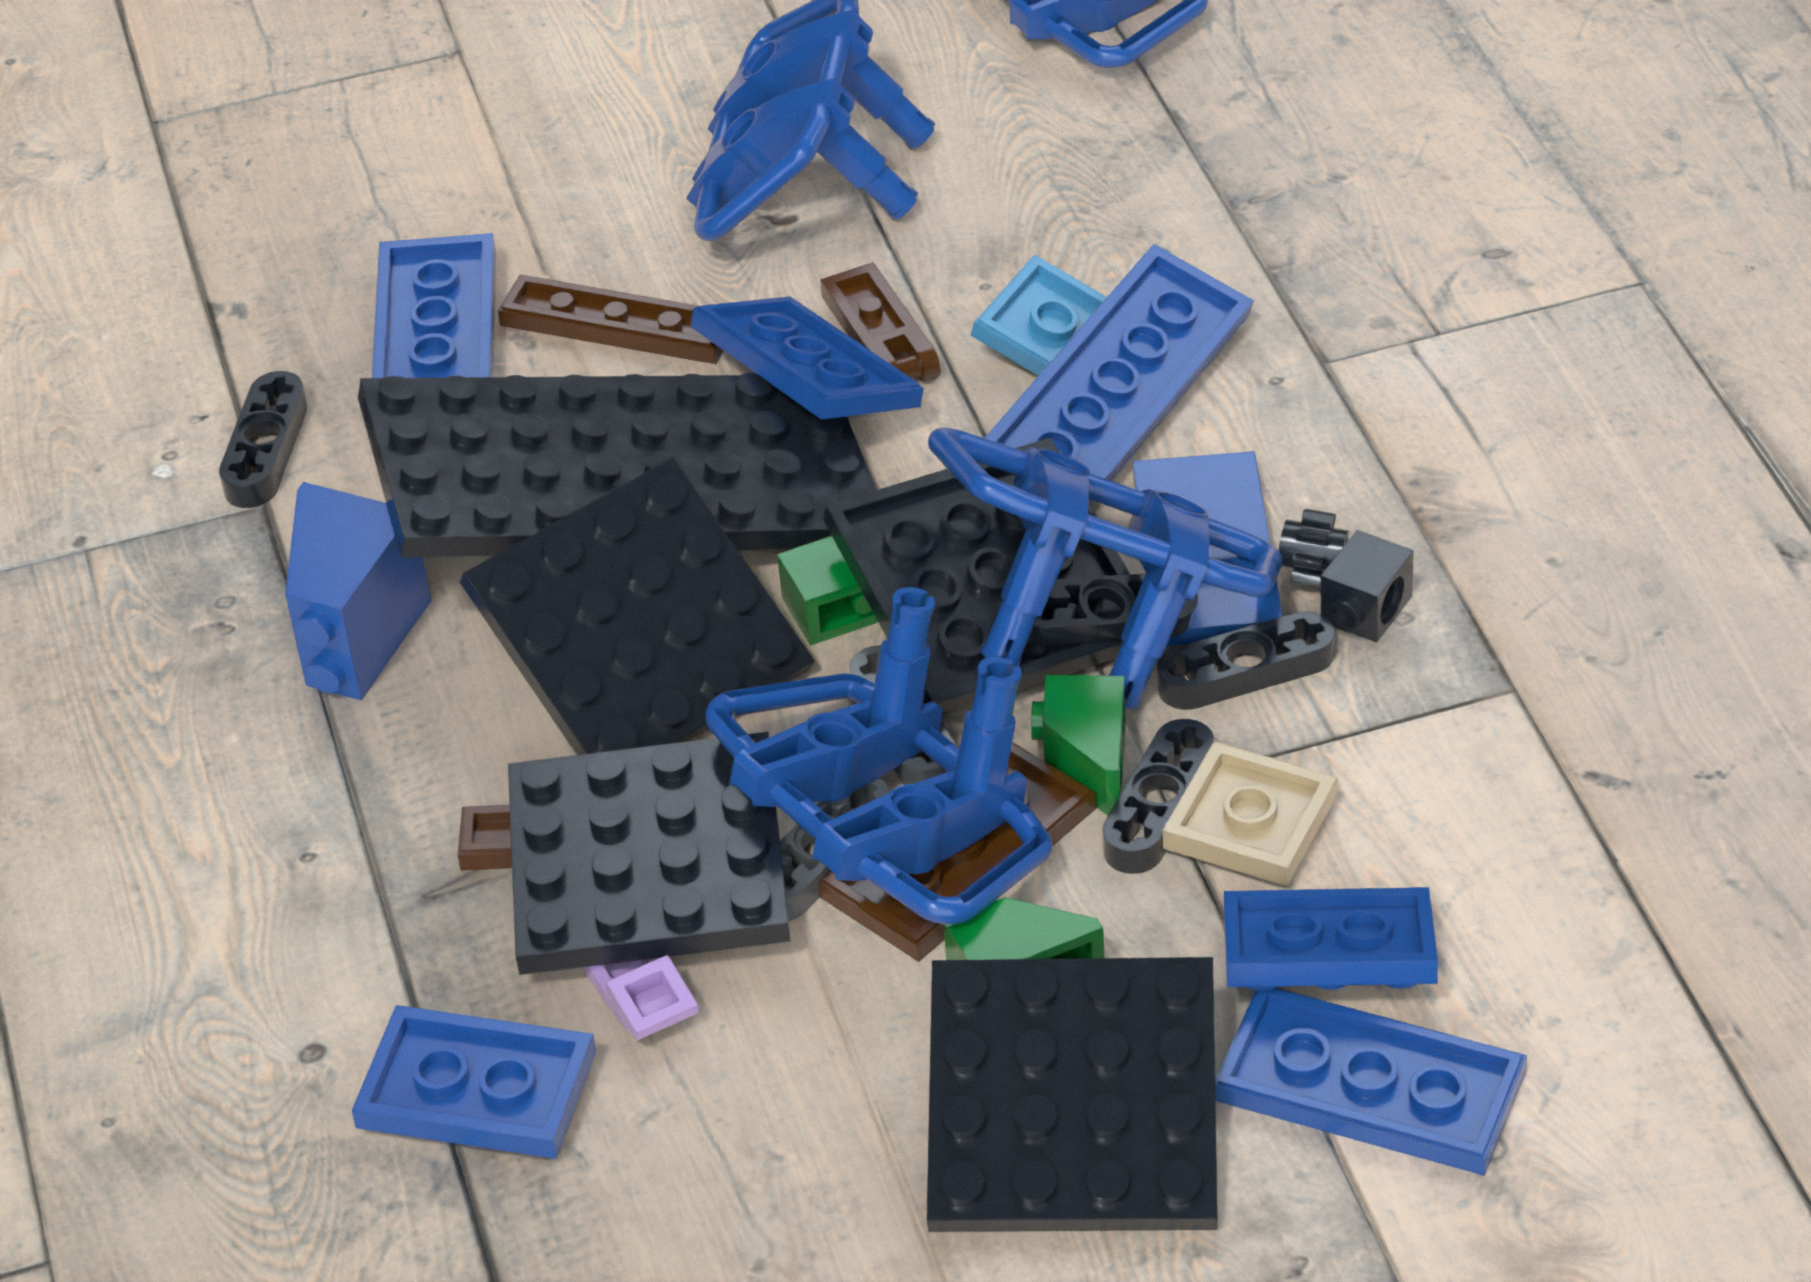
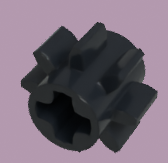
(1311, 545)

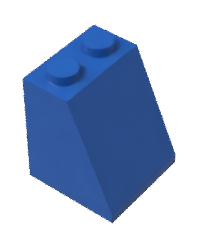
(349, 589)

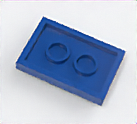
(1329, 938)
(475, 1081)

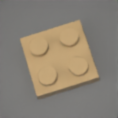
(1250, 813)

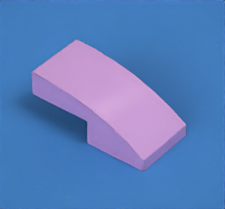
(643, 994)

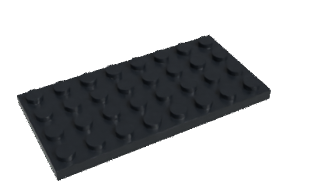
(503, 457)

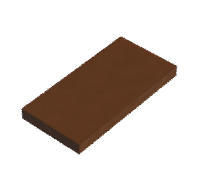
(1054, 799)

